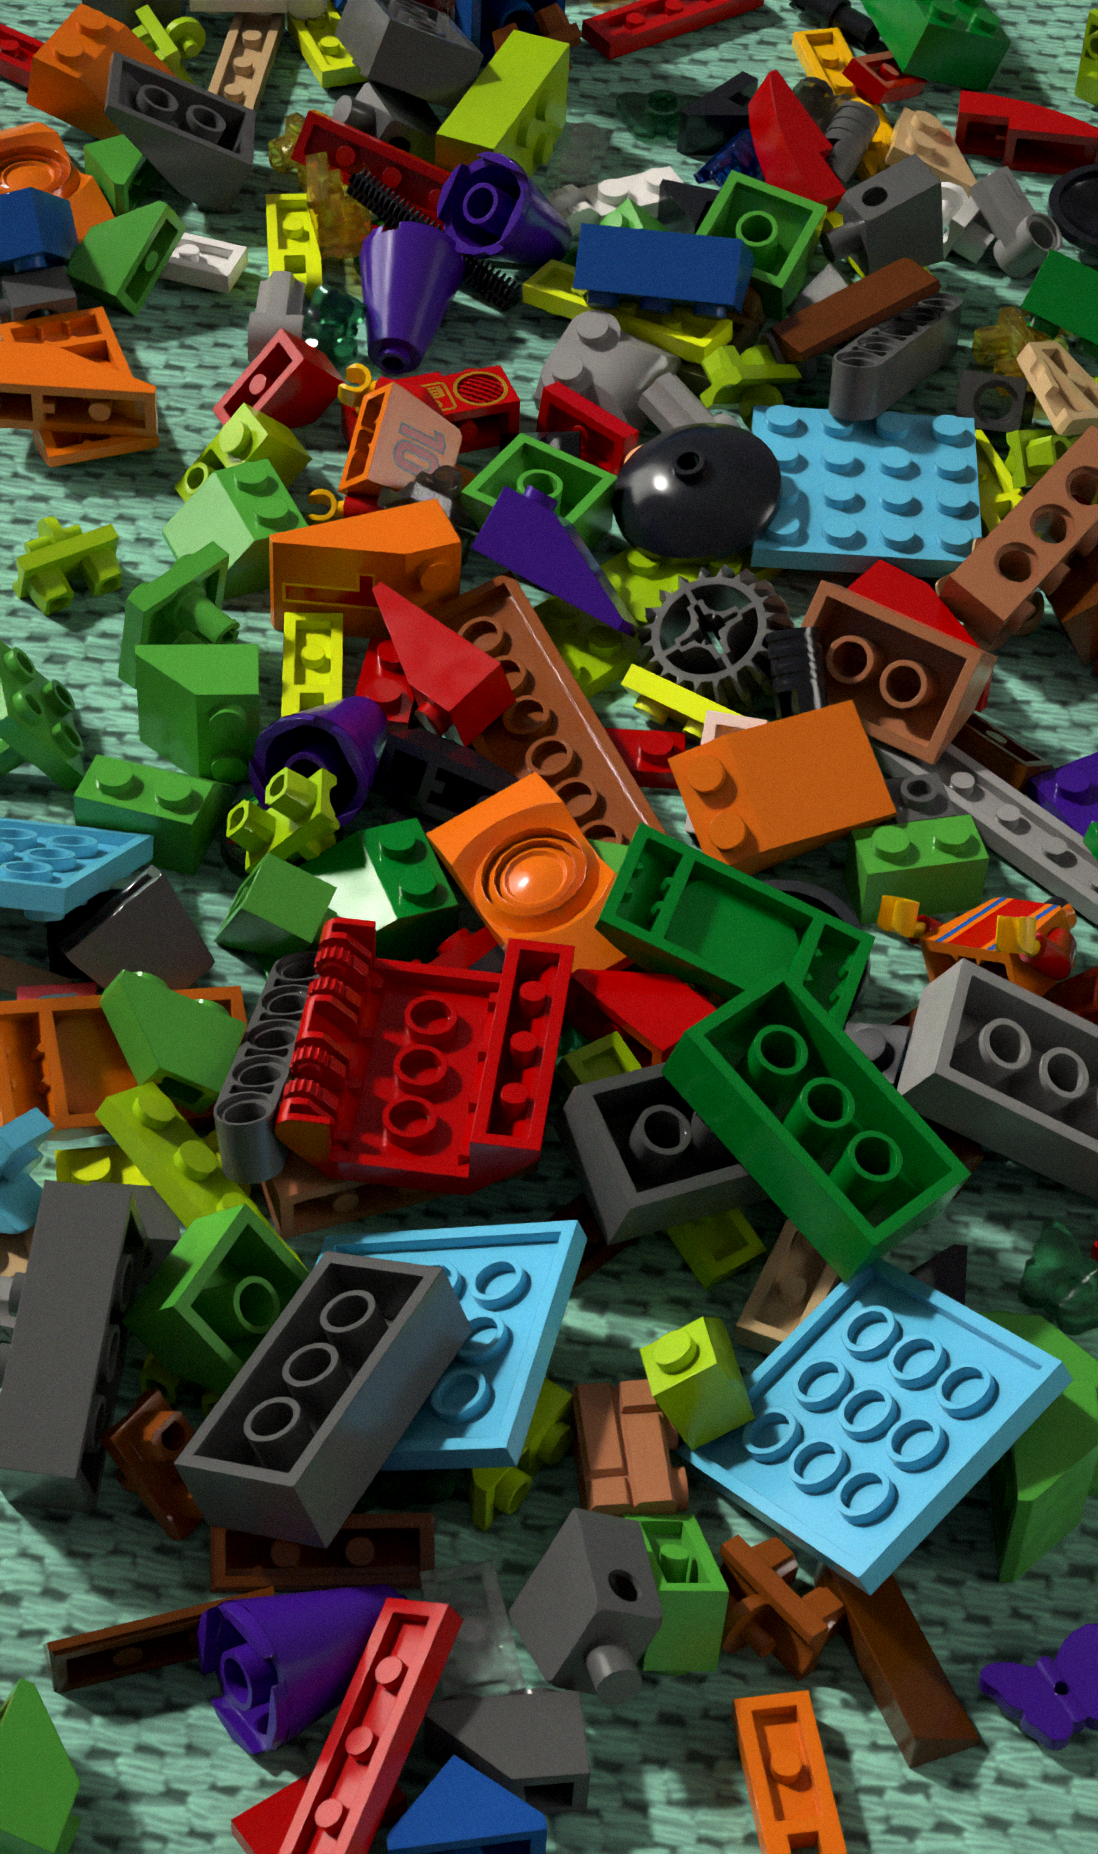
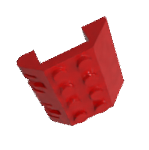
(423, 1065)

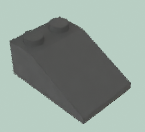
(183, 131)

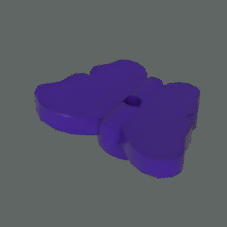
(1032, 1692)

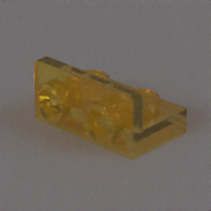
(337, 219)

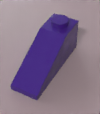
(550, 553)

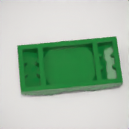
(725, 928)

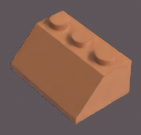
(904, 676)

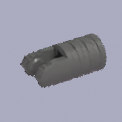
(850, 136)

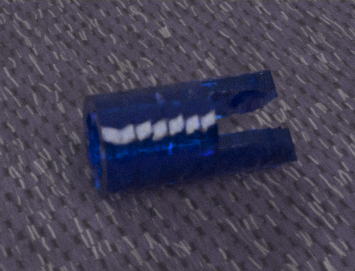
(736, 156)

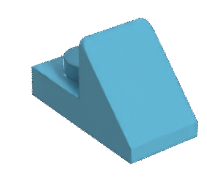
(18, 1158)

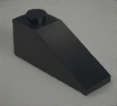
(436, 774)

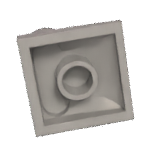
(606, 366)

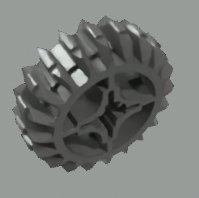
(737, 613)

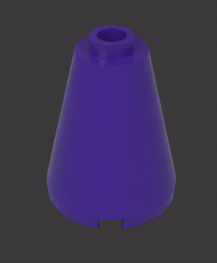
(501, 214)
(408, 287)
(338, 736)
(285, 1658)

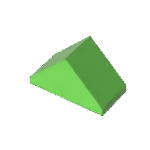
(120, 172)

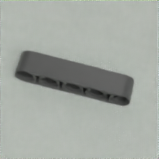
(894, 357)
(257, 1078)

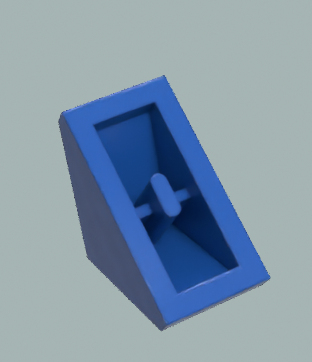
(467, 1815)

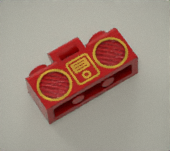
(473, 400)

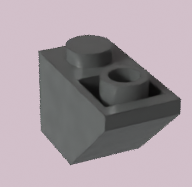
(520, 1741)

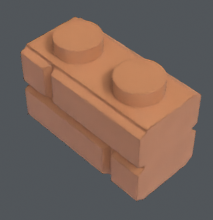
(624, 1451)

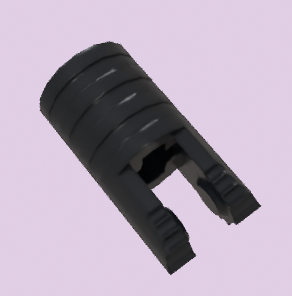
(797, 671)

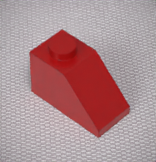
(284, 382)
(642, 1007)

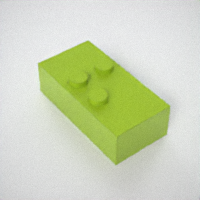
(511, 107)

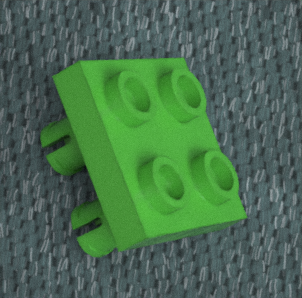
(178, 608)
(37, 722)

